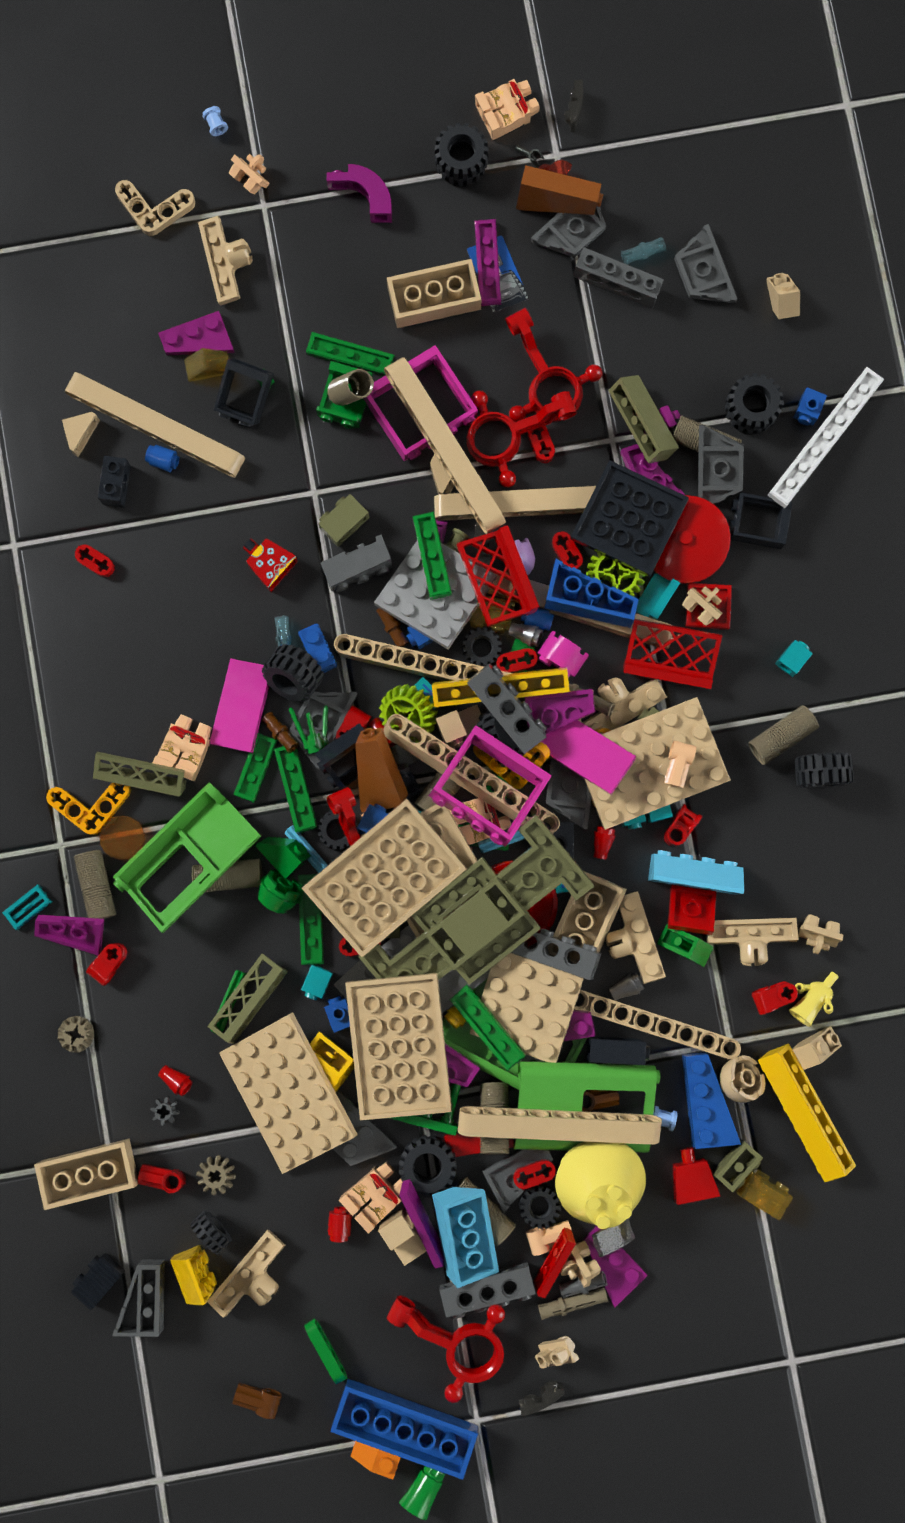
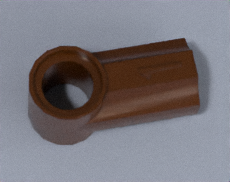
(601, 1099)
(262, 1401)

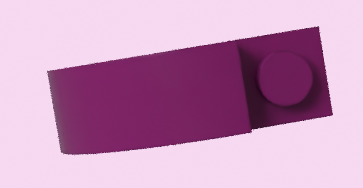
(367, 183)

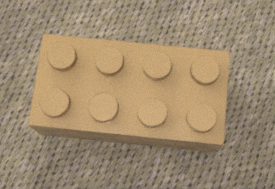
(434, 293)
(86, 1174)

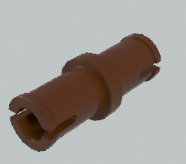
(393, 627)
(280, 732)

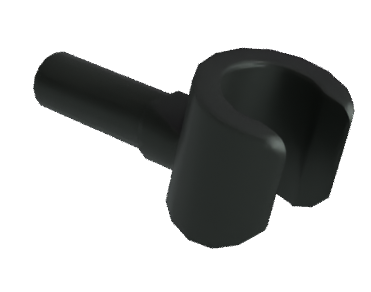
(533, 155)

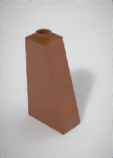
(557, 193)
(377, 771)

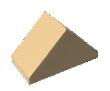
(79, 430)

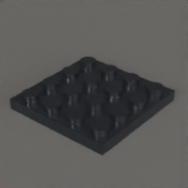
(629, 518)

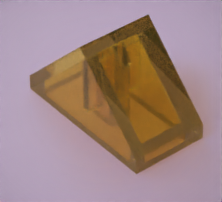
(206, 364)

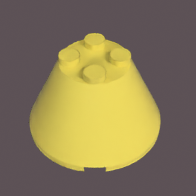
(600, 1182)

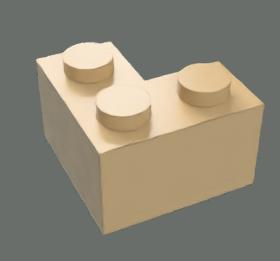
(458, 725)
(402, 1236)

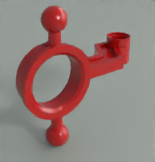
(520, 324)
(561, 408)
(342, 803)
(404, 1312)

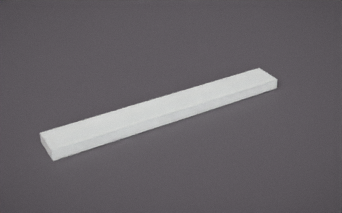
(825, 437)

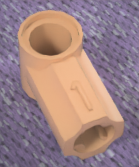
(680, 757)
(543, 1239)

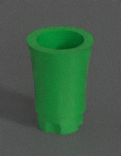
(422, 1492)

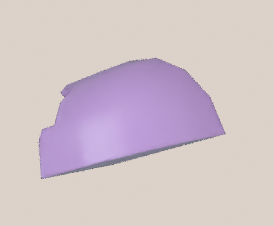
(526, 553)

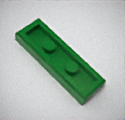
(255, 768)

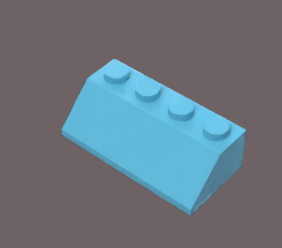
(696, 874)
(465, 1234)

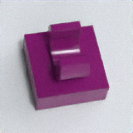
(669, 417)

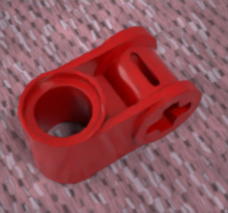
(353, 718)
(684, 823)
(105, 966)
(770, 998)

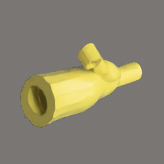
(813, 1001)

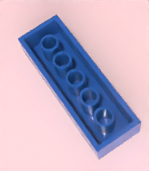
(405, 1429)

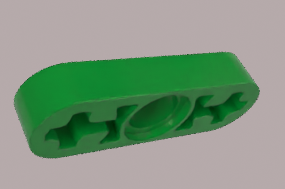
(325, 1351)

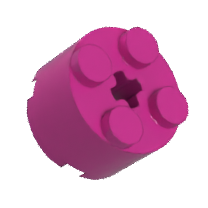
(562, 654)

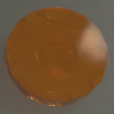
(122, 837)

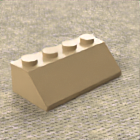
(589, 916)

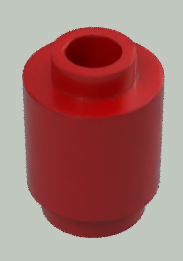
(339, 1225)

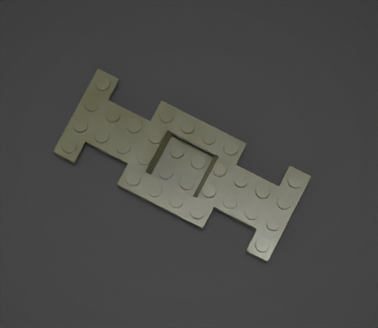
(492, 919)

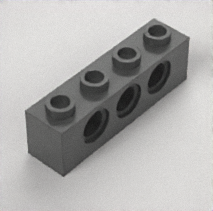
(618, 277)
(524, 739)
(584, 968)
(517, 1273)

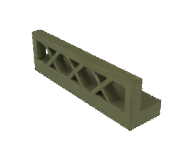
(137, 777)
(254, 1004)

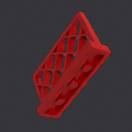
(514, 567)
(671, 672)

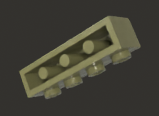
(643, 419)

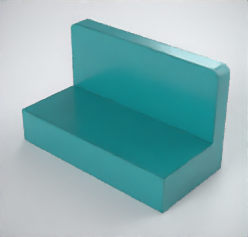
(656, 596)

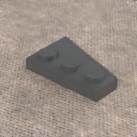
(501, 1174)

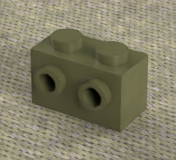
(343, 519)
(737, 1166)

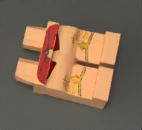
(506, 108)
(184, 748)
(488, 812)
(381, 1192)

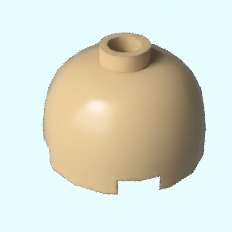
(742, 1079)

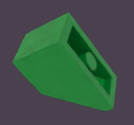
(284, 854)
(685, 945)

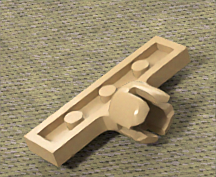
(223, 259)
(627, 703)
(753, 936)
(636, 939)
(250, 1277)

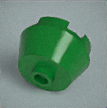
(279, 893)

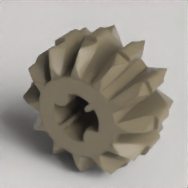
(219, 1183)

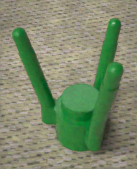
(315, 741)

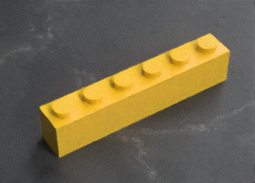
(526, 684)
(807, 1113)

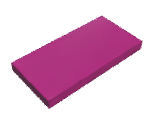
(240, 707)
(589, 755)

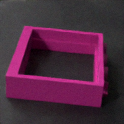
(417, 364)
(508, 758)

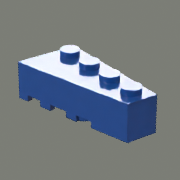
(588, 597)
(707, 1109)

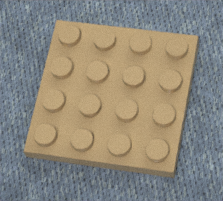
(532, 1004)

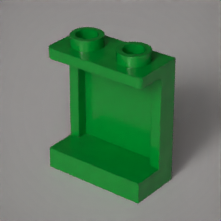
(348, 415)

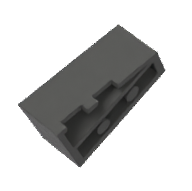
(357, 565)
(144, 1305)

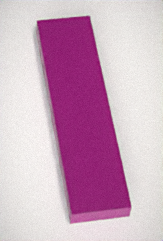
(487, 262)
(422, 1223)

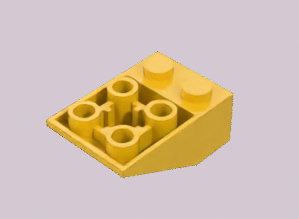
(333, 1059)
(194, 1276)

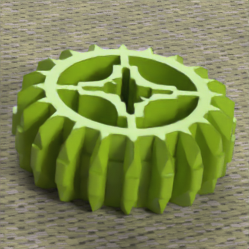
(623, 573)
(406, 699)

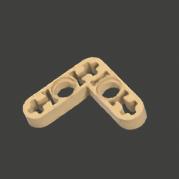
(149, 214)

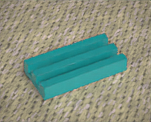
(42, 895)

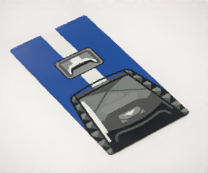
(510, 283)

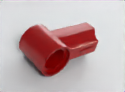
(159, 1178)

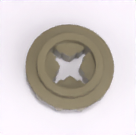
(84, 1028)

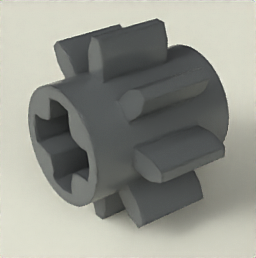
(160, 1114)

